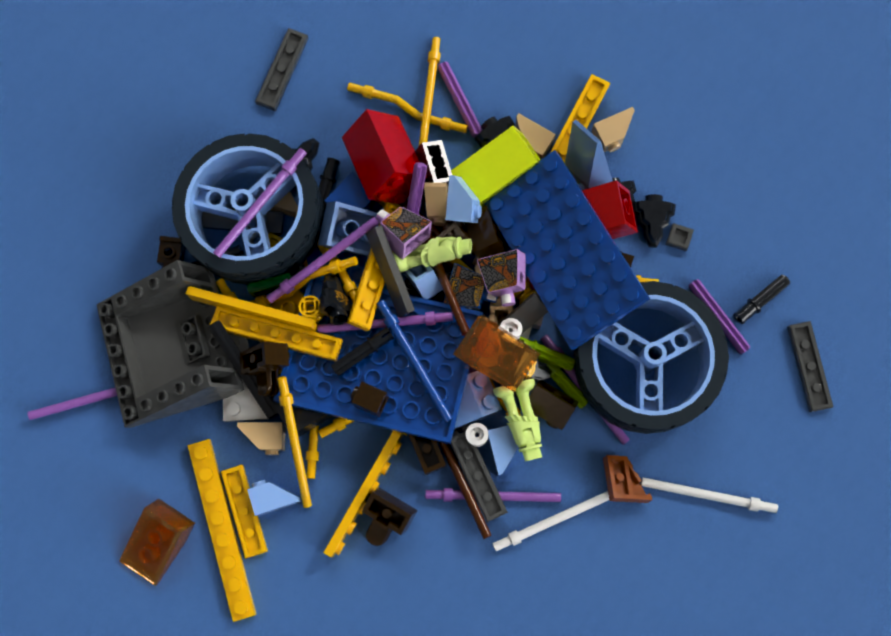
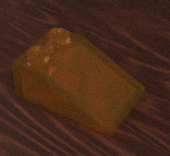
(496, 353)
(156, 541)

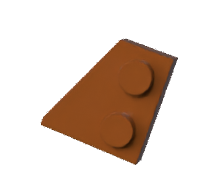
(623, 481)

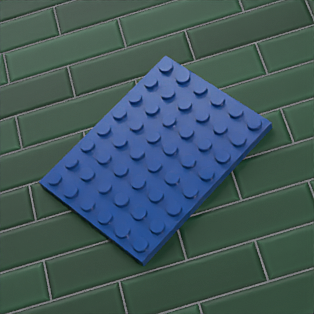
(409, 405)

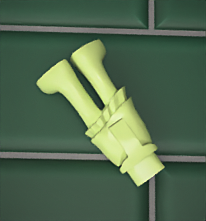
(435, 252)
(526, 427)

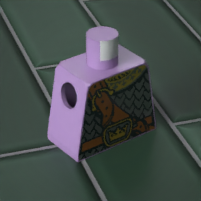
(404, 230)
(504, 275)

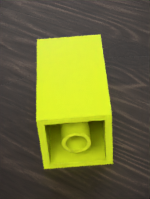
(497, 164)

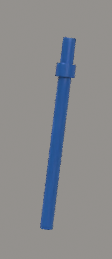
(392, 323)

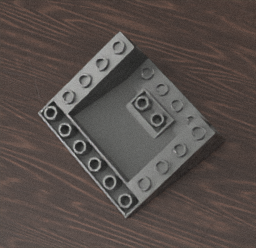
(164, 347)

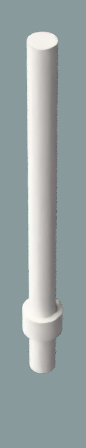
(751, 503)
(516, 537)

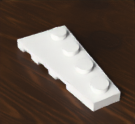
(243, 404)

